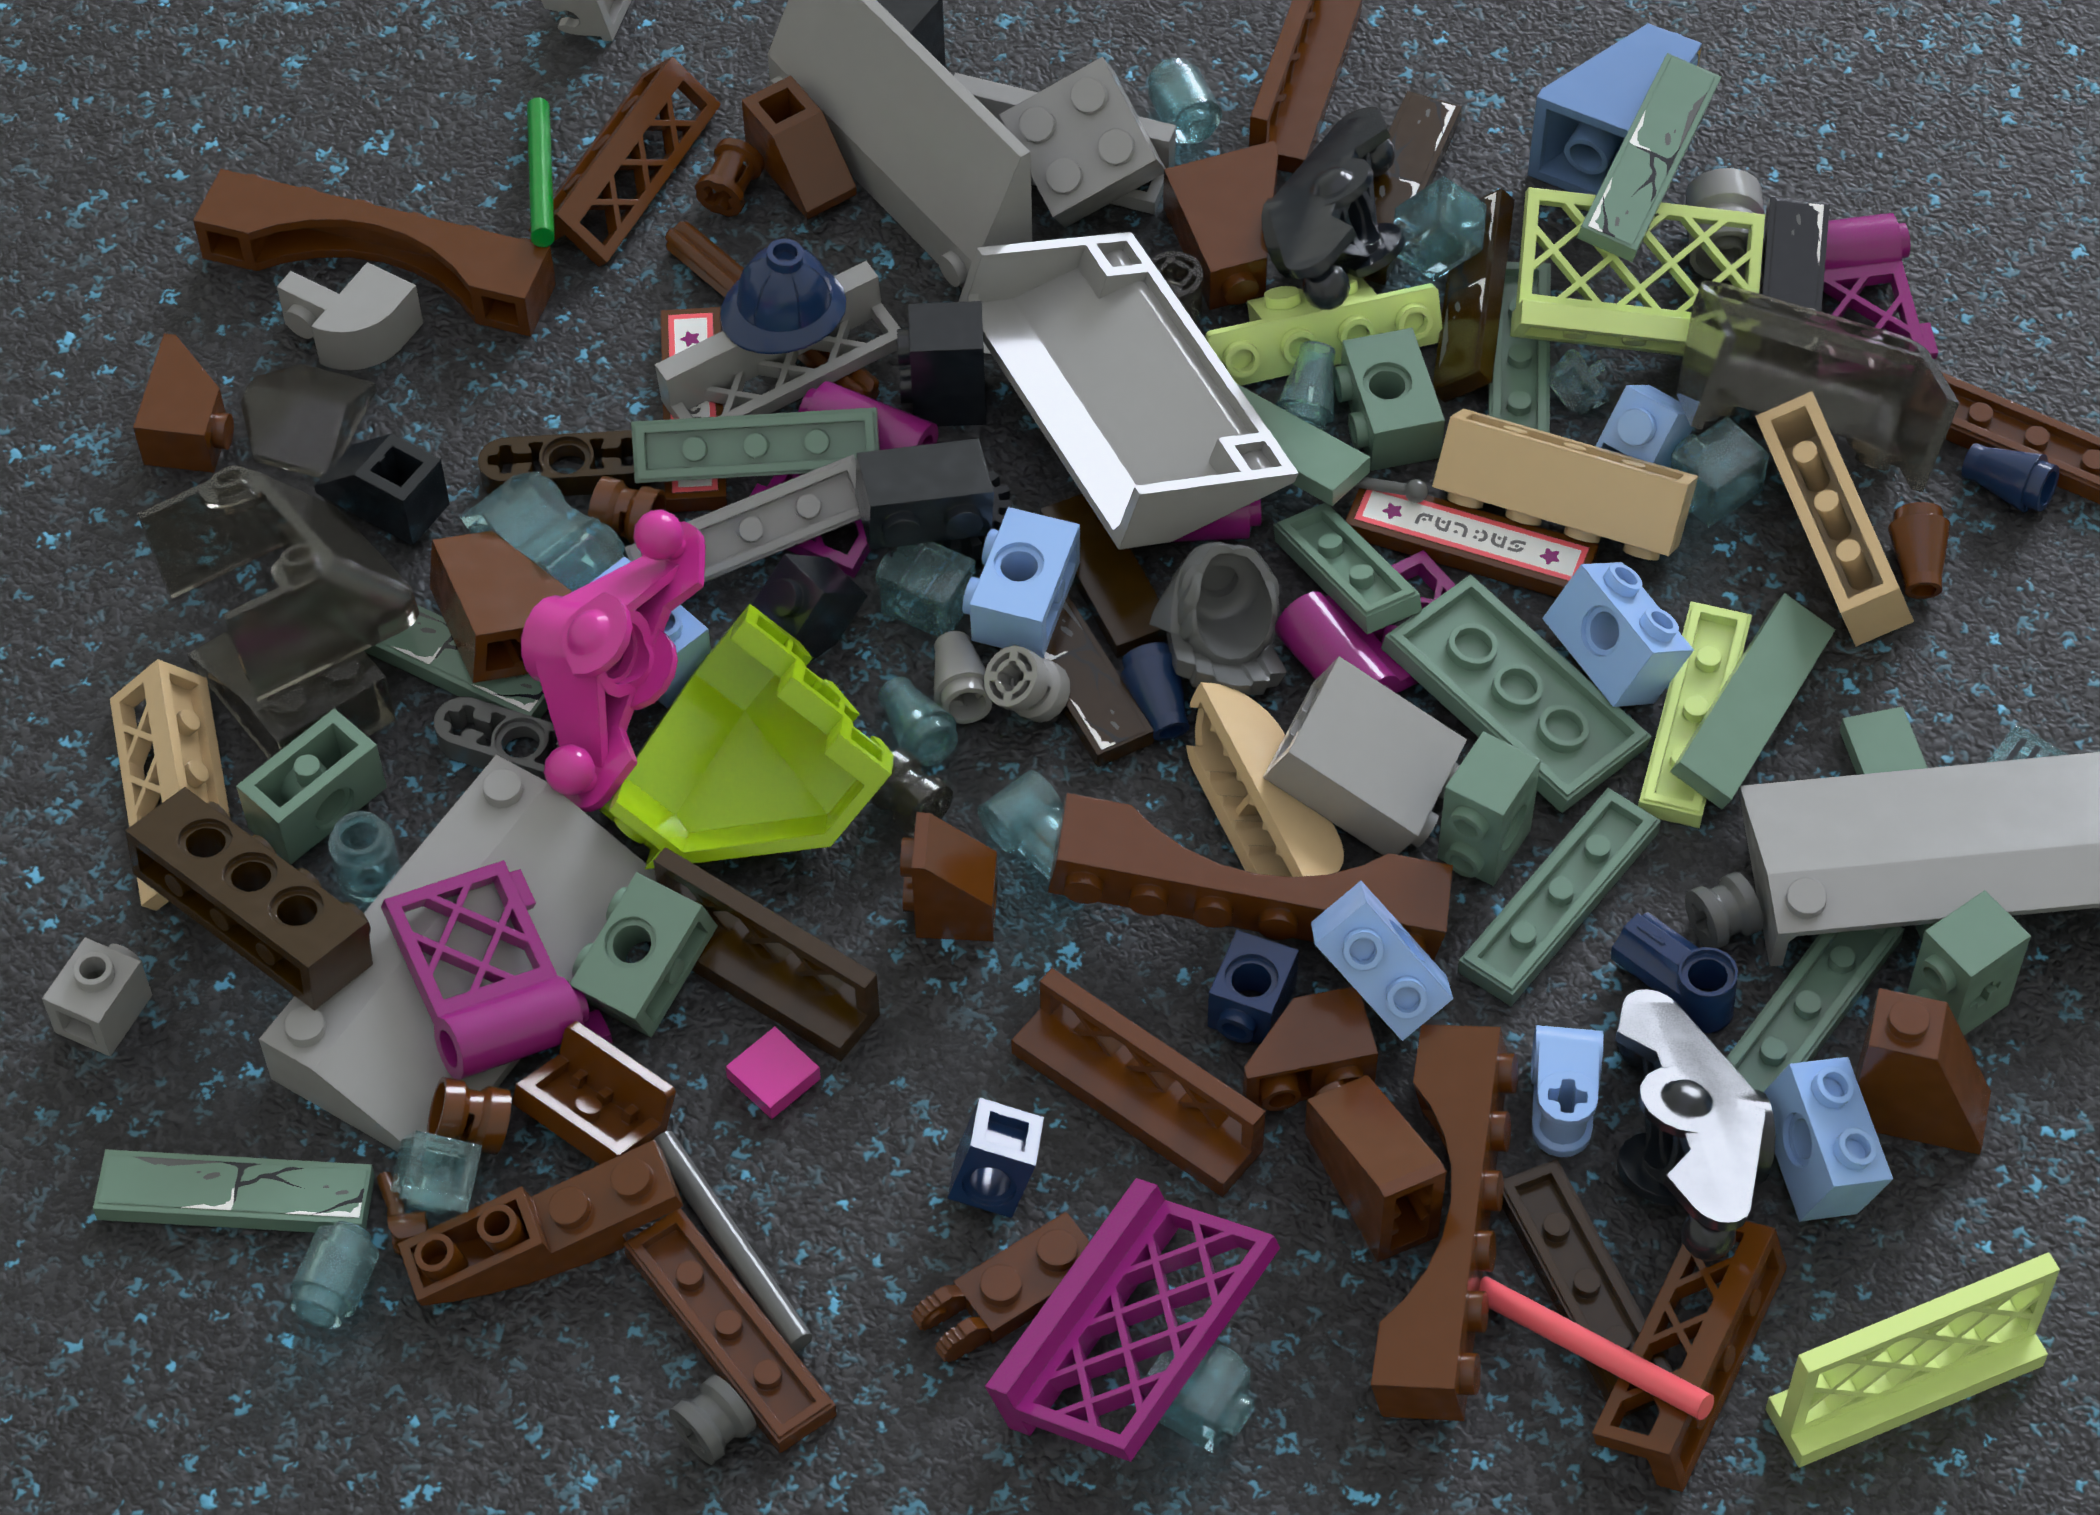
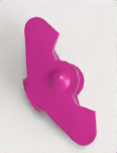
(609, 655)

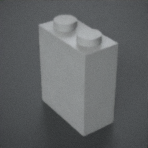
(1366, 759)

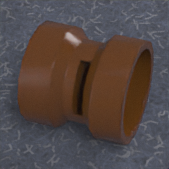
(623, 506)
(470, 1114)

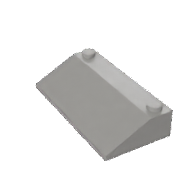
(908, 129)
(1123, 385)
(1923, 844)
(373, 1043)

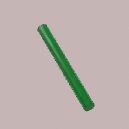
(540, 172)

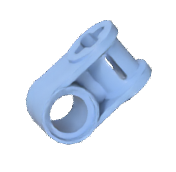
(1565, 1087)

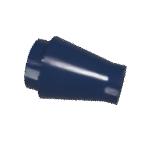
(2015, 476)
(1156, 689)

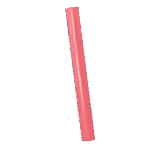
(1597, 1350)

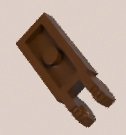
(1003, 1289)

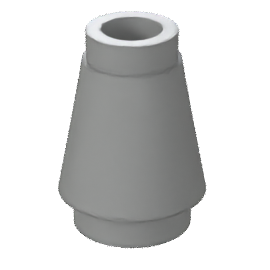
(960, 678)

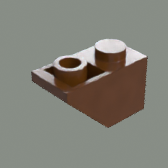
(797, 147)
(948, 882)
(1310, 1046)

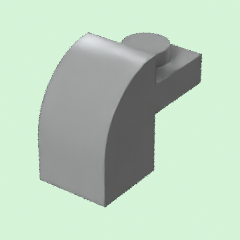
(360, 324)

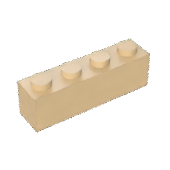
(1564, 483)
(1834, 519)

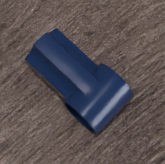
(1679, 970)

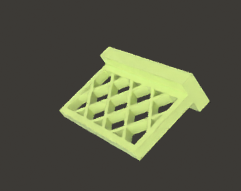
(1622, 324)
(1915, 1362)

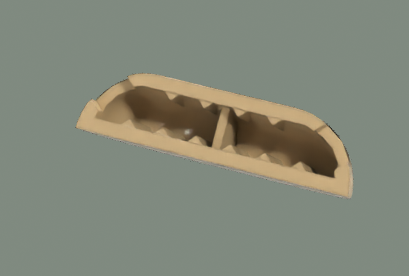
(1261, 821)

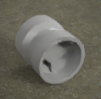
(1027, 684)

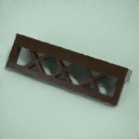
(776, 963)

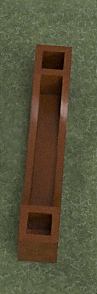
(271, 223)
(1120, 859)
(1427, 1341)

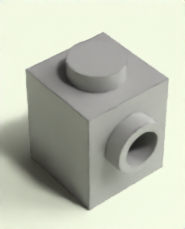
(98, 995)

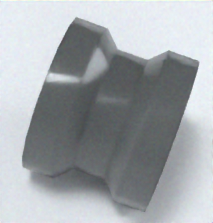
(1724, 910)
(712, 1419)

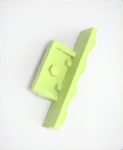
(1285, 319)

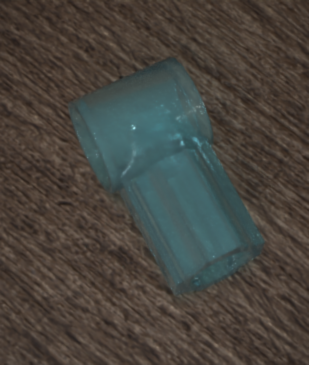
(1024, 819)

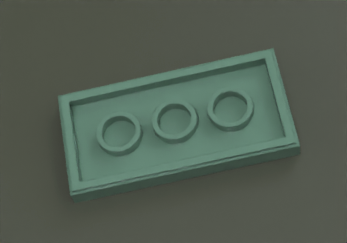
(1516, 688)

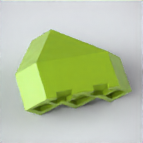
(750, 756)

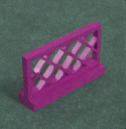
(1092, 1305)

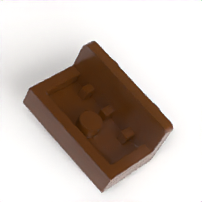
(596, 1097)

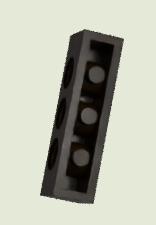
(250, 897)

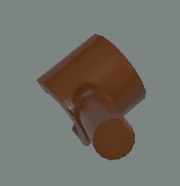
(400, 1224)

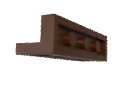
(1303, 77)
(609, 152)
(1141, 1084)
(1712, 1359)

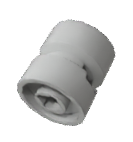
(1724, 190)

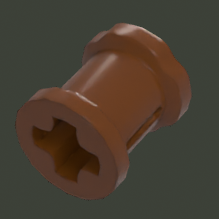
(729, 177)

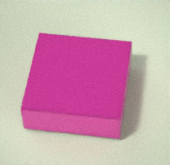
(773, 1072)

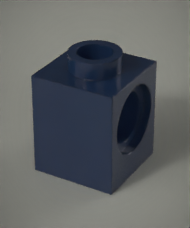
(1254, 966)
(995, 1157)

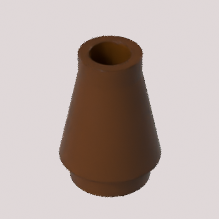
(1920, 545)

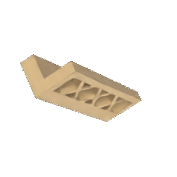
(184, 742)

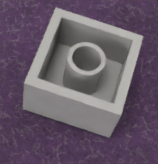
(1084, 142)

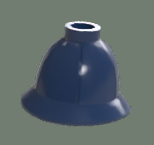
(782, 301)

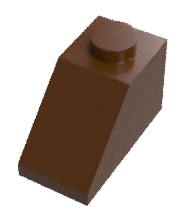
(181, 413)

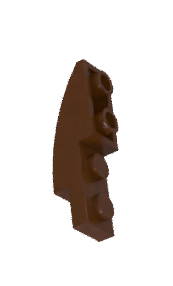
(539, 1236)

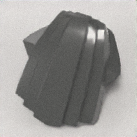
(1222, 619)

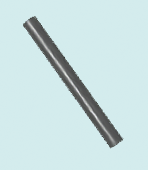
(733, 1244)

